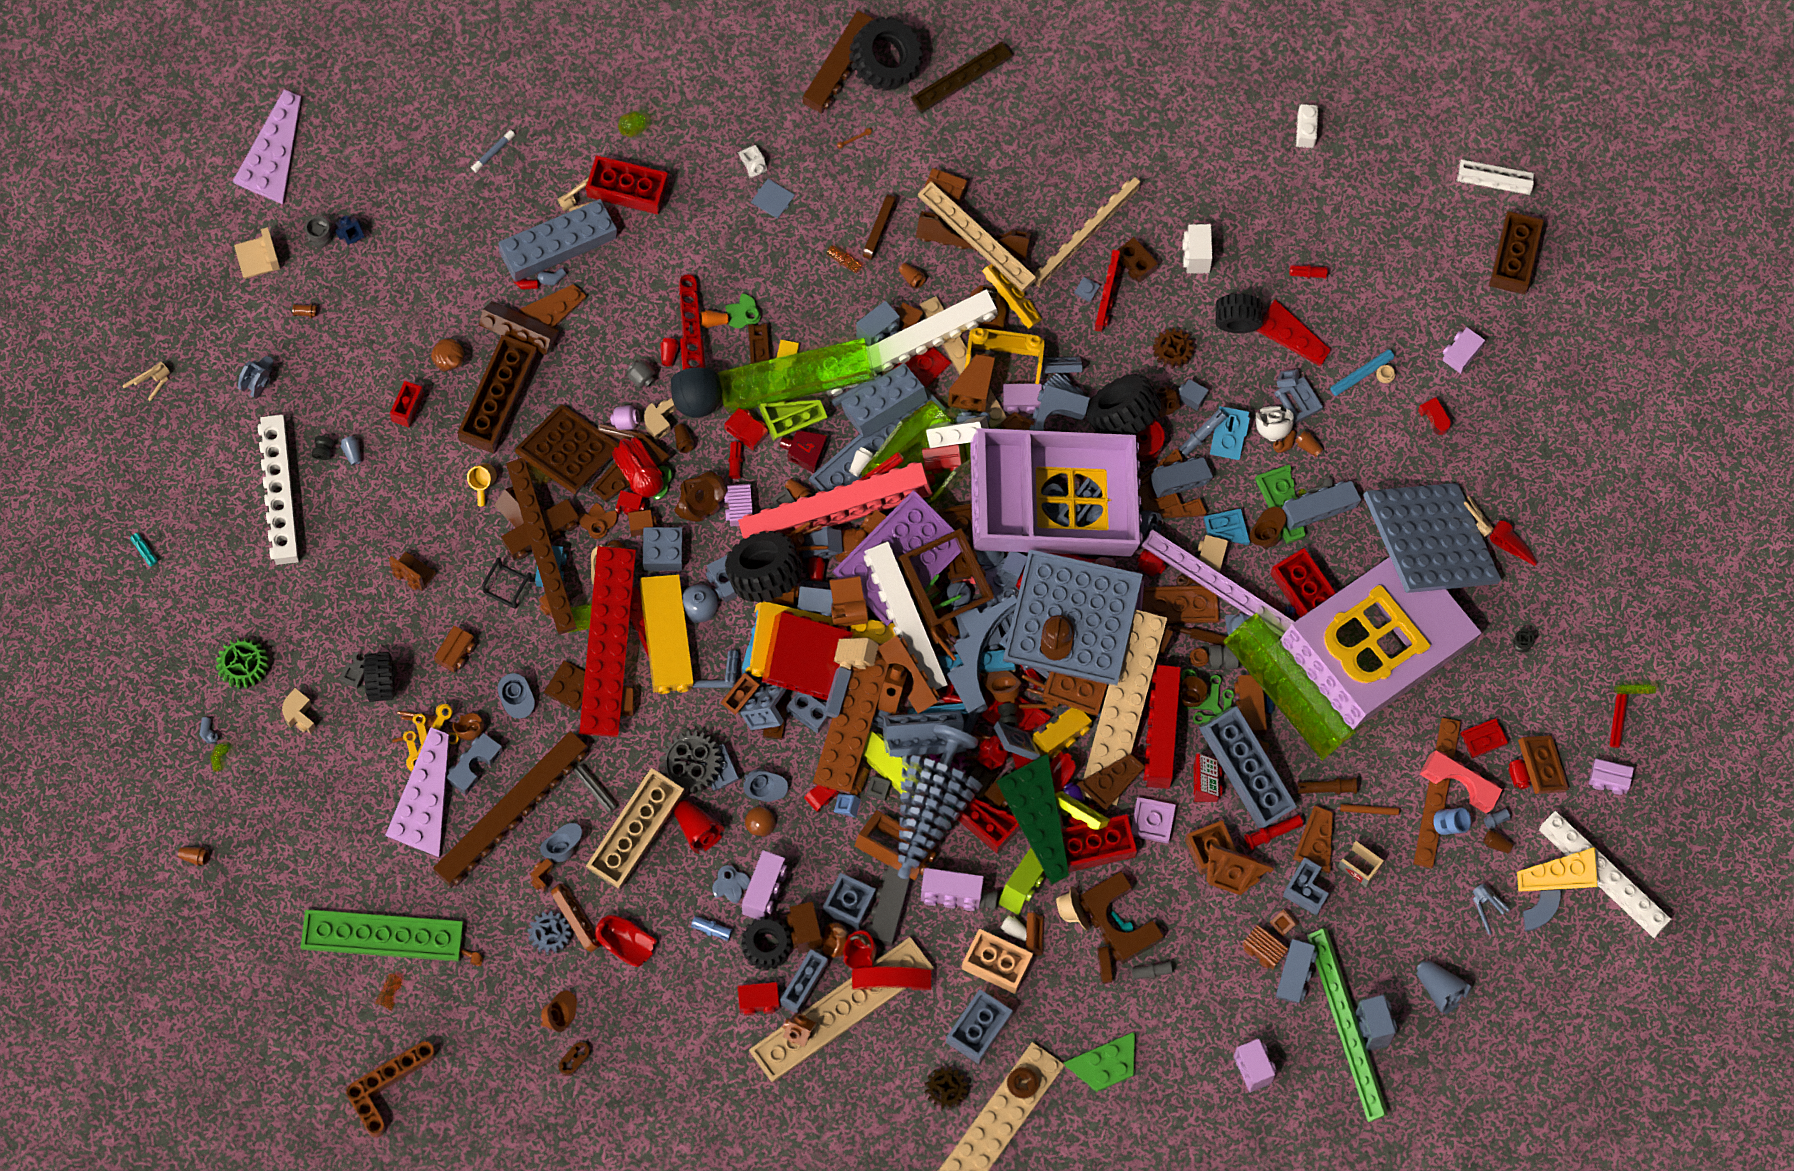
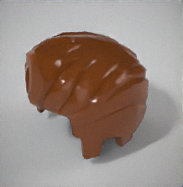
(447, 355)
(850, 540)

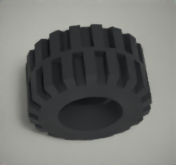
(1239, 313)
(379, 676)
(766, 959)

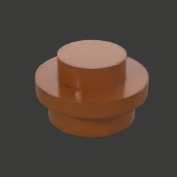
(1199, 657)

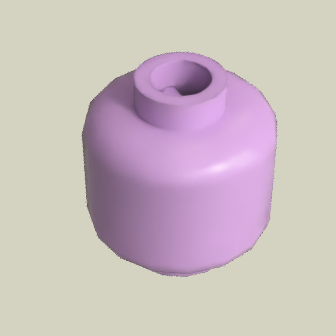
(625, 417)

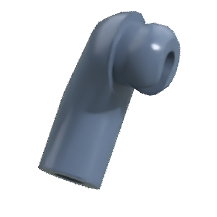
(551, 279)
(206, 733)

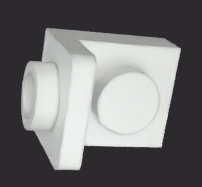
(753, 161)

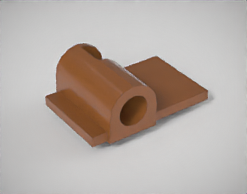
(848, 602)

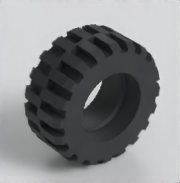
(870, 68)
(1124, 406)
(765, 583)

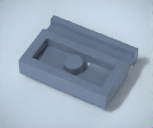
(1062, 364)
(727, 773)

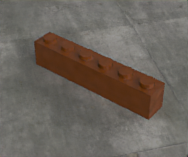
(835, 67)

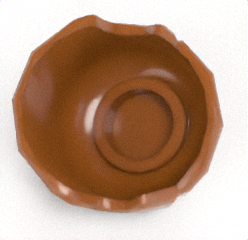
(469, 726)
(760, 821)

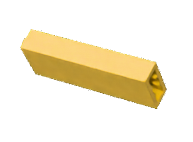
(666, 634)

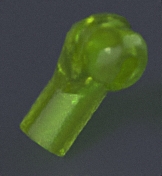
(218, 751)

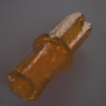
(843, 259)

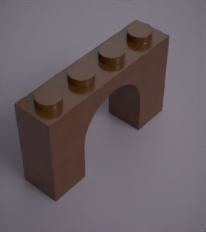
(1124, 945)

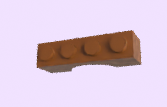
(895, 652)

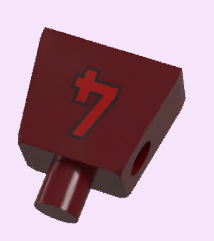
(805, 449)

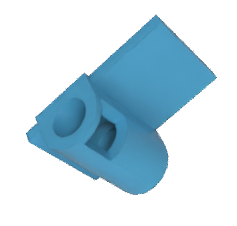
(1230, 434)

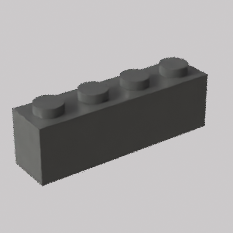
(889, 907)

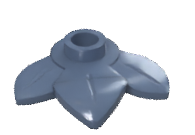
(730, 887)

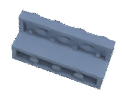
(914, 733)

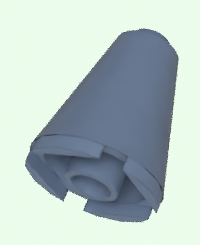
(1442, 986)

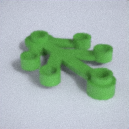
(1211, 701)

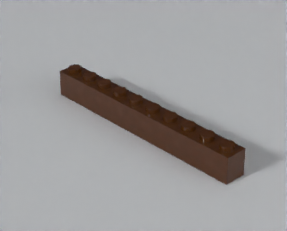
(511, 809)

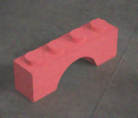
(1482, 793)

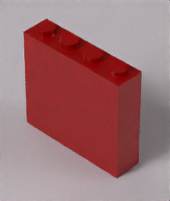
(803, 654)

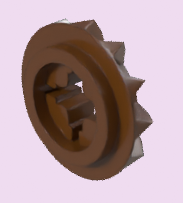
(1024, 1074)

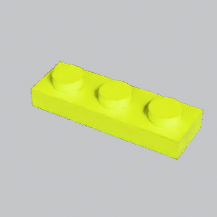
(1080, 811)

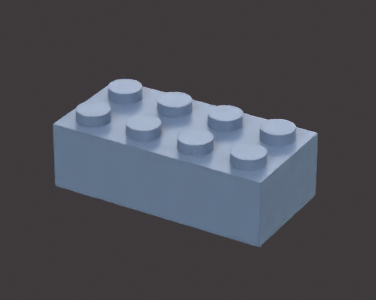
(884, 400)

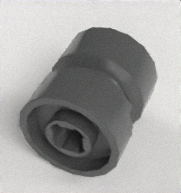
(318, 232)
(1221, 657)

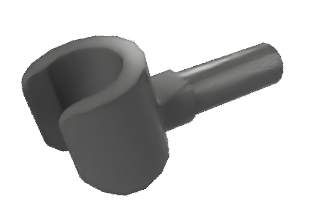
(1326, 483)

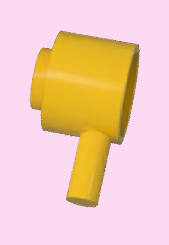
(480, 478)

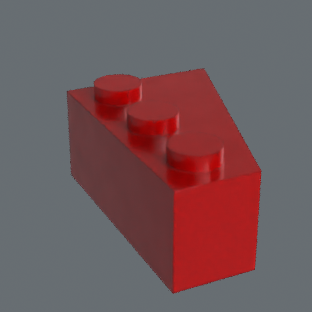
(988, 824)

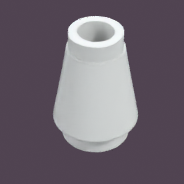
(860, 460)
(1014, 928)

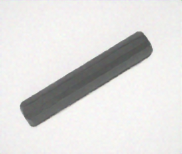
(595, 789)

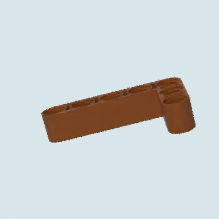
(384, 1081)

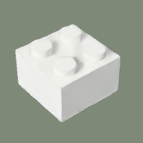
(1197, 248)

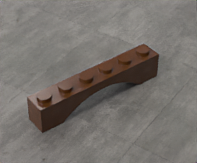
(934, 228)

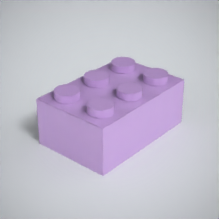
(764, 886)
(951, 889)

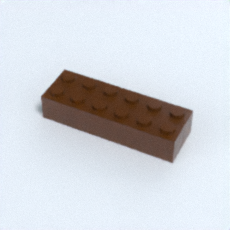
(497, 394)

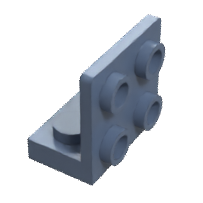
(760, 708)

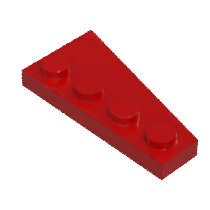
(1292, 334)

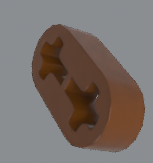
(1104, 964)
(577, 1061)

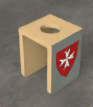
(1368, 856)

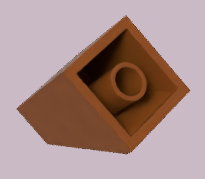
(973, 385)

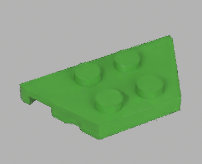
(1105, 1064)

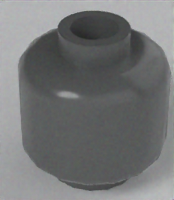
(641, 373)

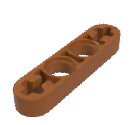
(575, 917)

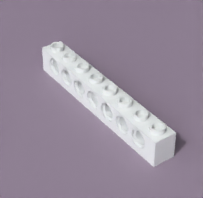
(276, 426)
(1609, 877)

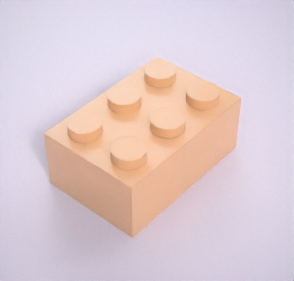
(997, 961)

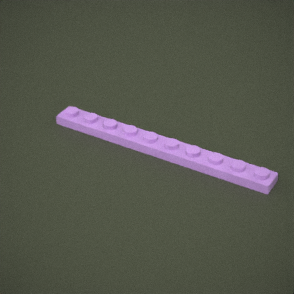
(1216, 582)

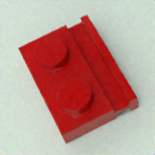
(1484, 738)

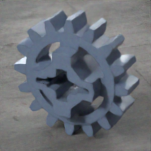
(541, 928)

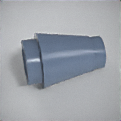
(351, 449)

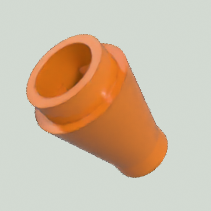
(712, 319)

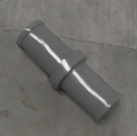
(1151, 970)

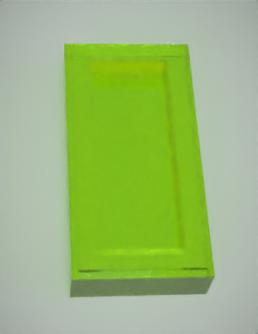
(1635, 689)

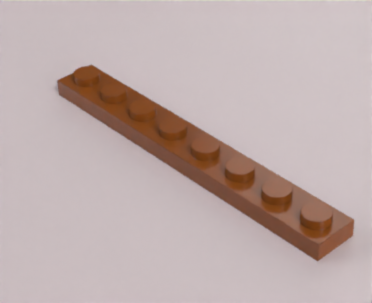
(1435, 797)

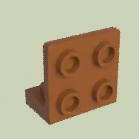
(412, 570)

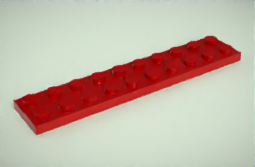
(607, 641)

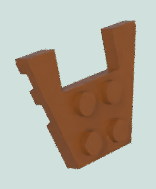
(1169, 505)

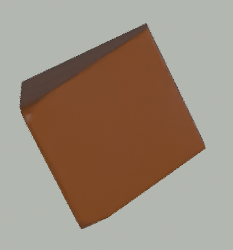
(1284, 922)

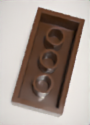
(1516, 252)

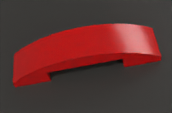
(891, 978)

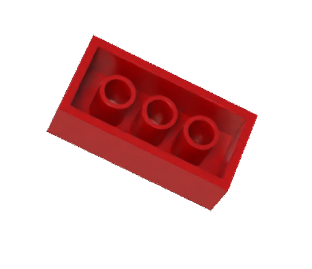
(627, 184)
(1302, 582)
(1094, 847)

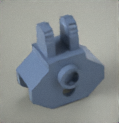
(255, 376)

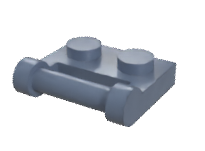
(1303, 397)

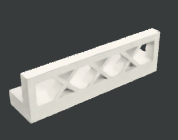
(1494, 179)

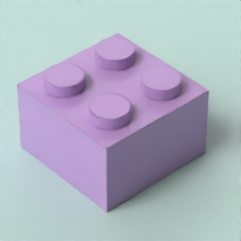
(1255, 1065)

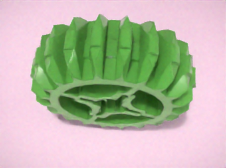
(235, 666)

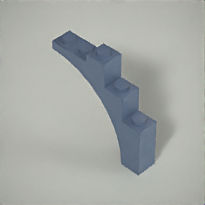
(970, 649)

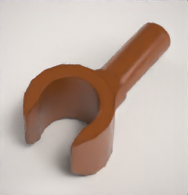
(476, 958)

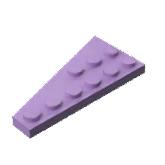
(269, 158)
(421, 807)

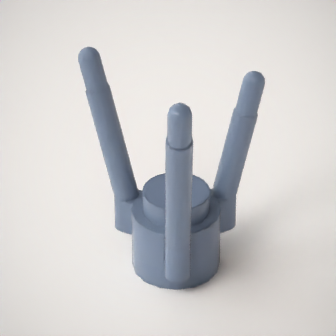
(1484, 895)

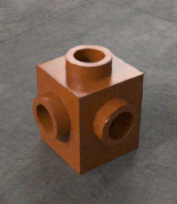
(798, 1029)

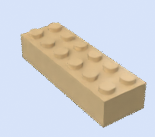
(635, 829)

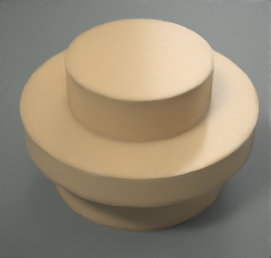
(1385, 374)

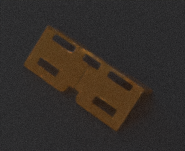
(388, 999)

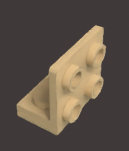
(257, 255)

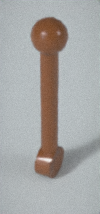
(867, 131)

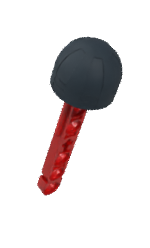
(693, 389)

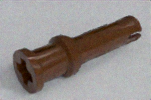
(1338, 786)

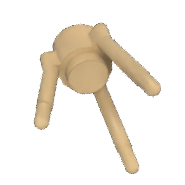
(567, 201)
(157, 372)
(1483, 525)

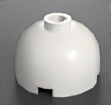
(1274, 423)

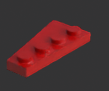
(1109, 287)

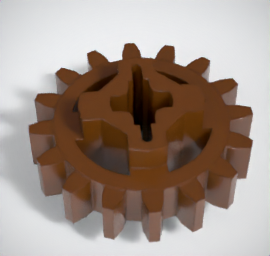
(1167, 354)

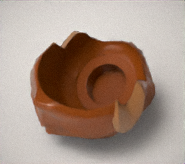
(834, 940)

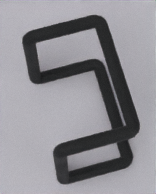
(528, 577)

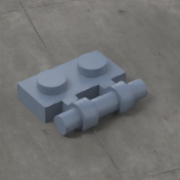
(967, 415)

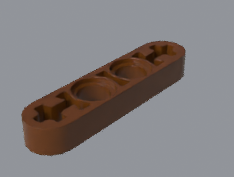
(879, 226)

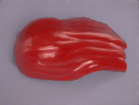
(624, 939)

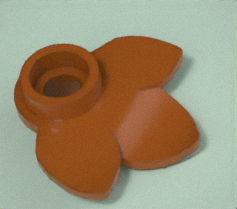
(597, 518)

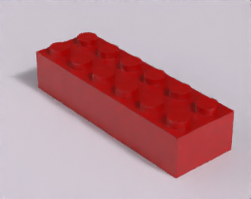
(1161, 727)

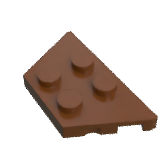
(1234, 870)

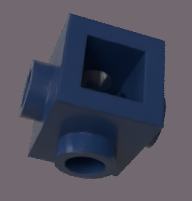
(349, 229)

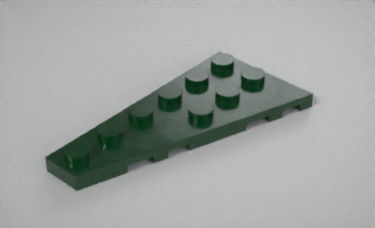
(1034, 806)

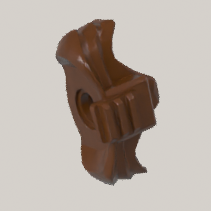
(698, 506)

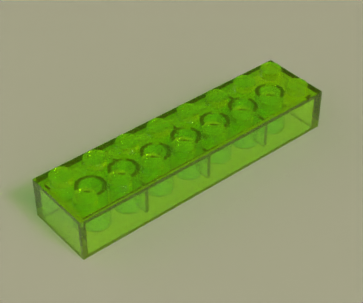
(796, 375)
(1289, 686)

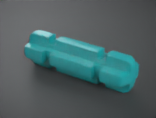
(144, 550)

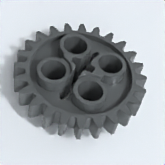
(694, 745)

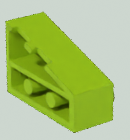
(788, 417)
(1022, 883)

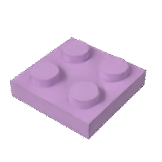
(1152, 820)

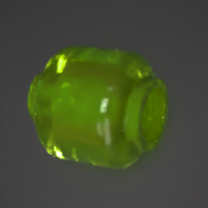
(631, 124)

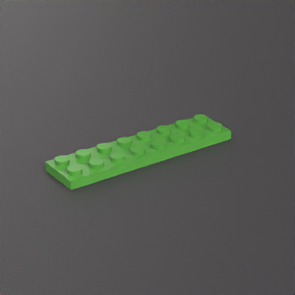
(382, 935)

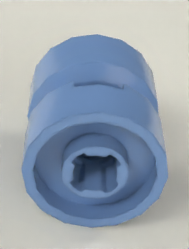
(1452, 821)

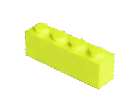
(888, 767)

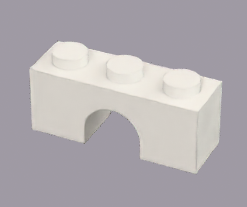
(951, 434)

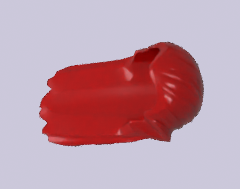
(638, 467)
(1062, 770)

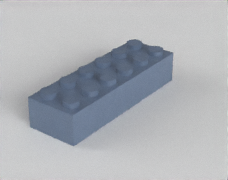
(557, 240)
(1247, 767)

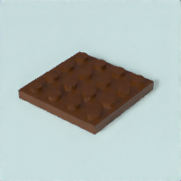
(567, 449)

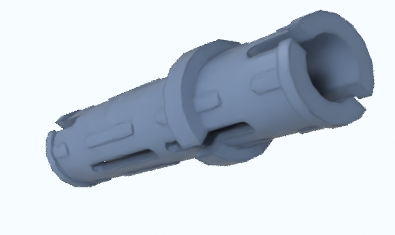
(1197, 437)

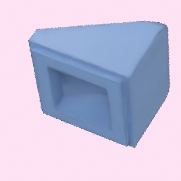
(847, 805)

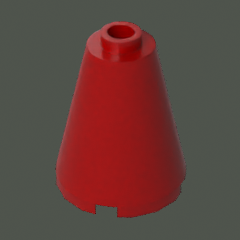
(697, 826)

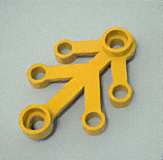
(422, 733)

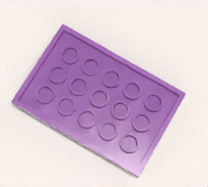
(906, 529)

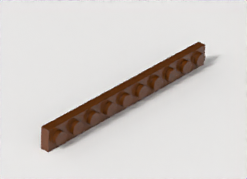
(541, 546)

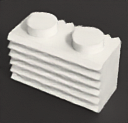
(1307, 126)

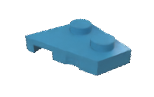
(1227, 526)

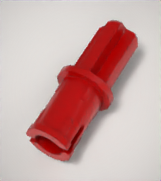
(1308, 271)
(735, 460)

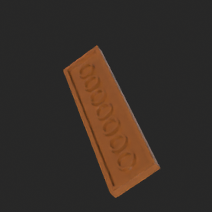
(851, 728)

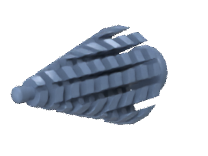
(933, 792)

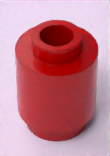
(1519, 774)

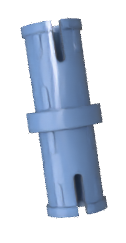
(711, 928)

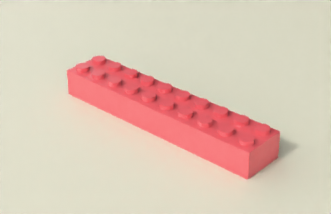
(842, 503)

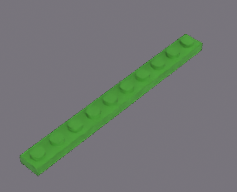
(1347, 1026)

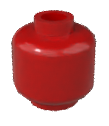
(1150, 563)

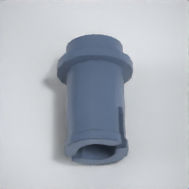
(1496, 818)

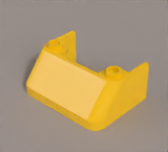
(1006, 342)

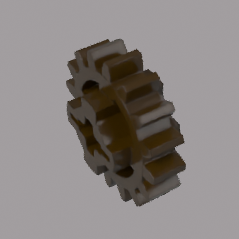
(937, 1086)

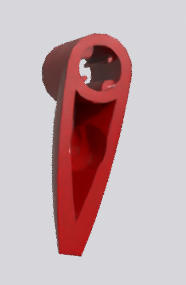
(1507, 540)

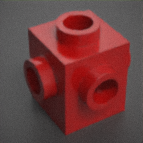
(992, 753)

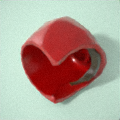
(859, 950)

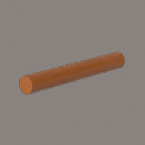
(1369, 809)

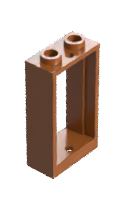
(891, 828)

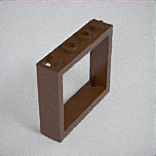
(918, 592)

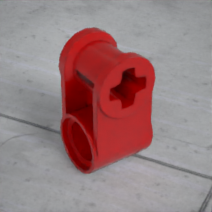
(820, 796)

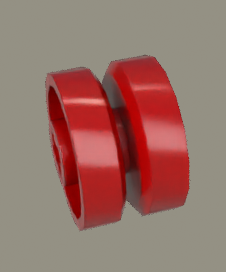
(1152, 444)

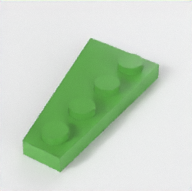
(1277, 488)

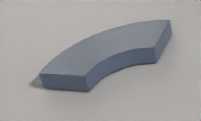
(1543, 911)

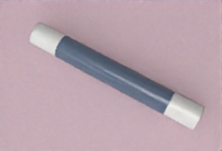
(489, 154)

